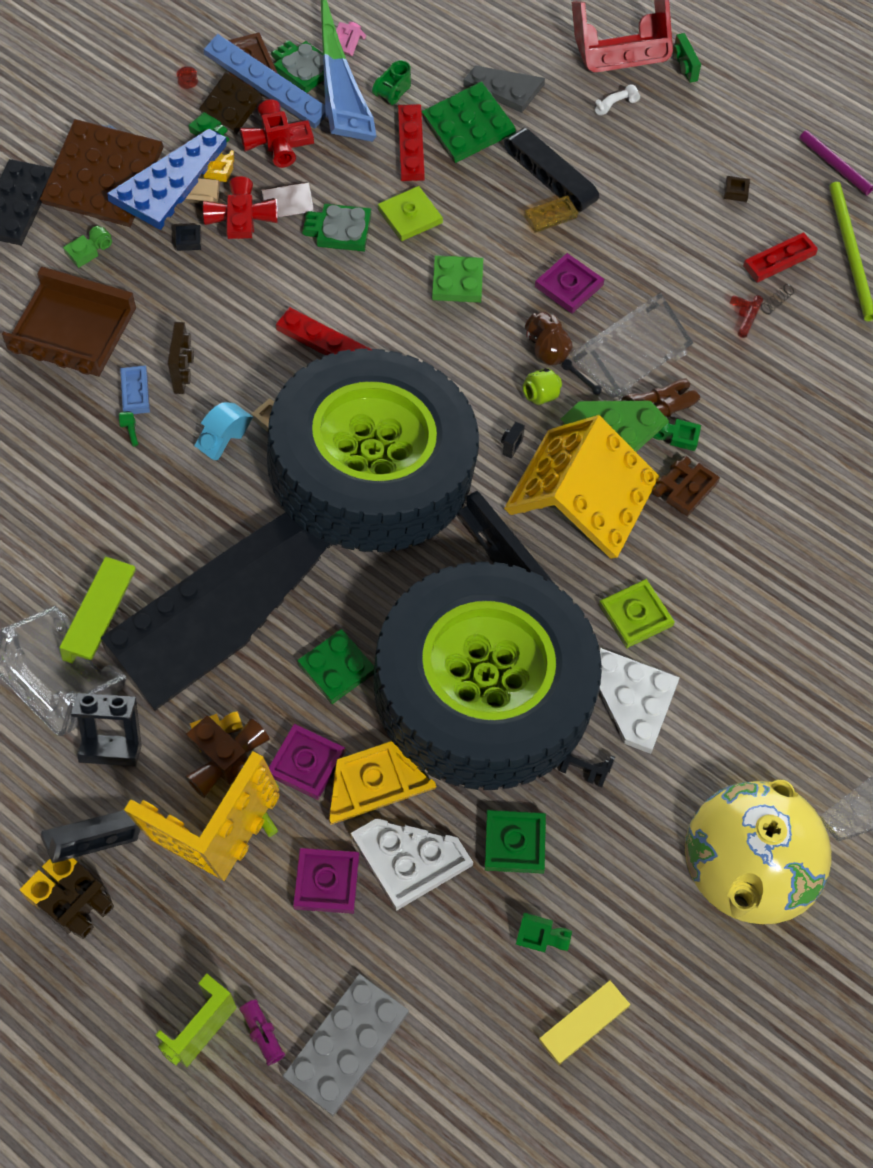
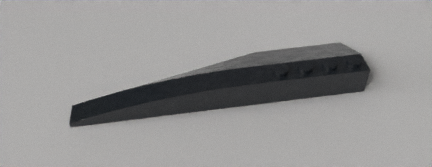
(212, 611)

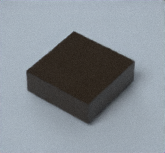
(736, 188)

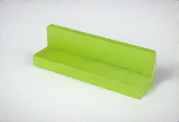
(97, 610)

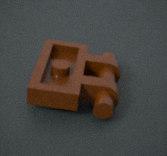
(692, 490)

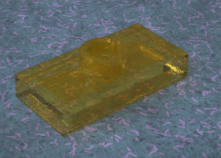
(551, 214)

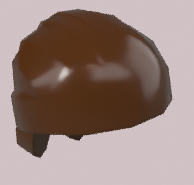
(553, 343)

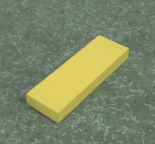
(584, 1022)

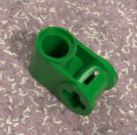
(393, 82)

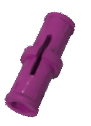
(253, 1013)

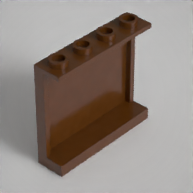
(72, 322)

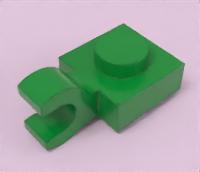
(207, 122)
(682, 434)
(537, 934)

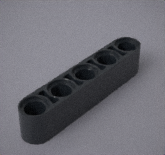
(551, 169)

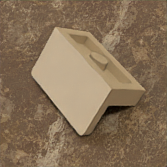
(204, 191)

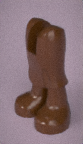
(668, 398)

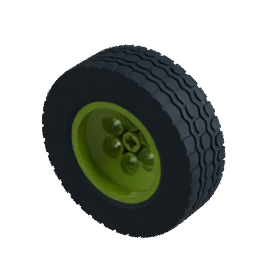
(371, 449)
(500, 617)

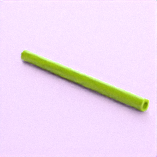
(852, 250)

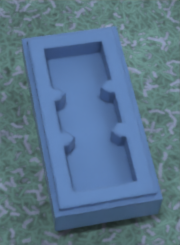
(135, 389)

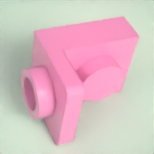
(349, 36)

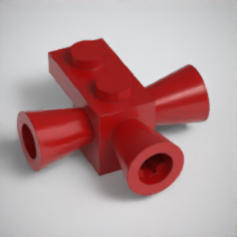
(277, 134)
(240, 210)

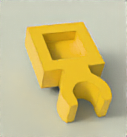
(221, 167)

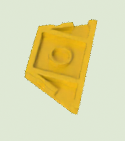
(374, 781)

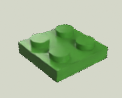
(457, 279)

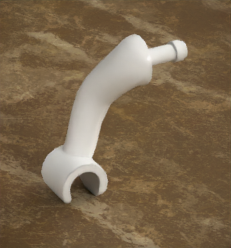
(630, 92)

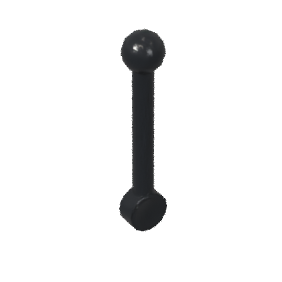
(567, 365)

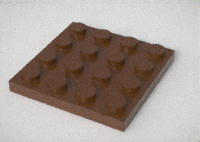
(95, 163)

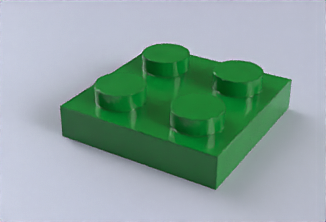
(336, 666)
(515, 842)

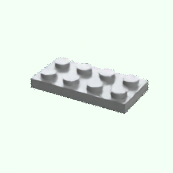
(346, 1045)

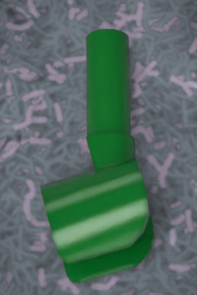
(127, 419)

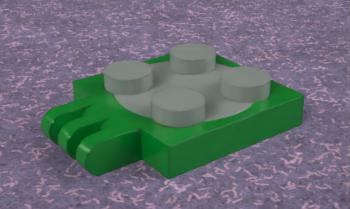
(299, 64)
(339, 227)

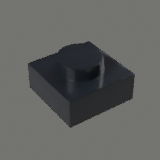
(188, 237)
(512, 439)

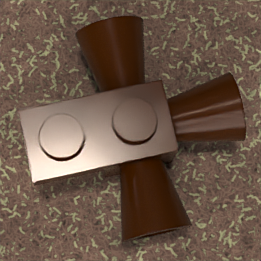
(223, 753)

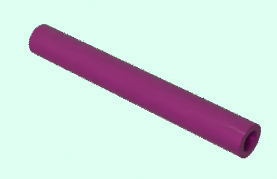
(836, 162)

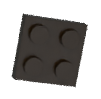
(231, 102)
(180, 357)

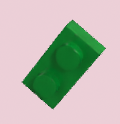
(687, 58)

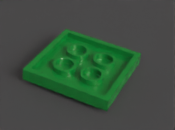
(468, 122)

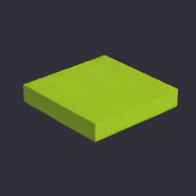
(636, 613)

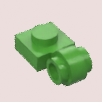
(83, 250)

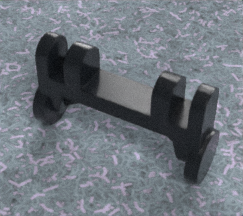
(600, 769)

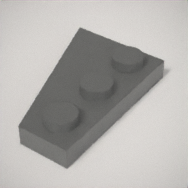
(506, 87)

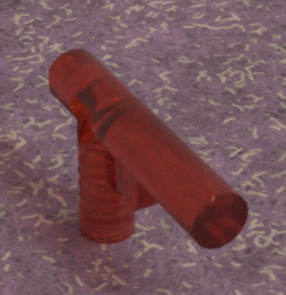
(748, 311)

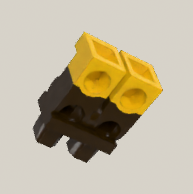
(73, 903)

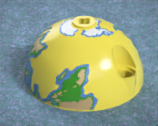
(731, 847)

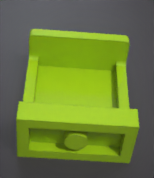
(201, 1027)

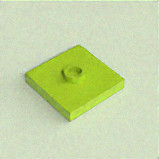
(410, 213)

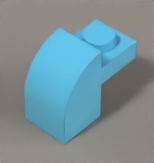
(221, 425)

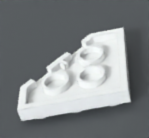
(635, 698)
(409, 859)

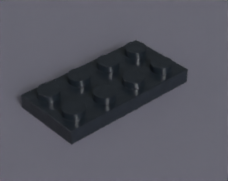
(20, 198)

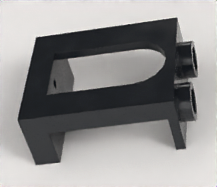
(107, 748)

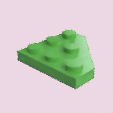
(630, 419)

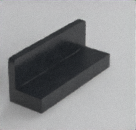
(89, 836)

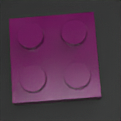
(569, 283)
(306, 761)
(326, 880)

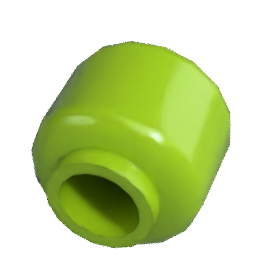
(542, 386)

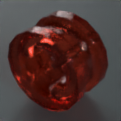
(187, 77)

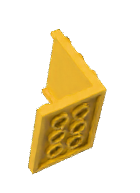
(590, 479)
(227, 831)

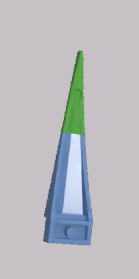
(343, 100)

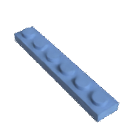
(265, 80)

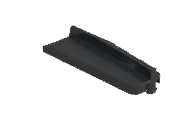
(505, 546)

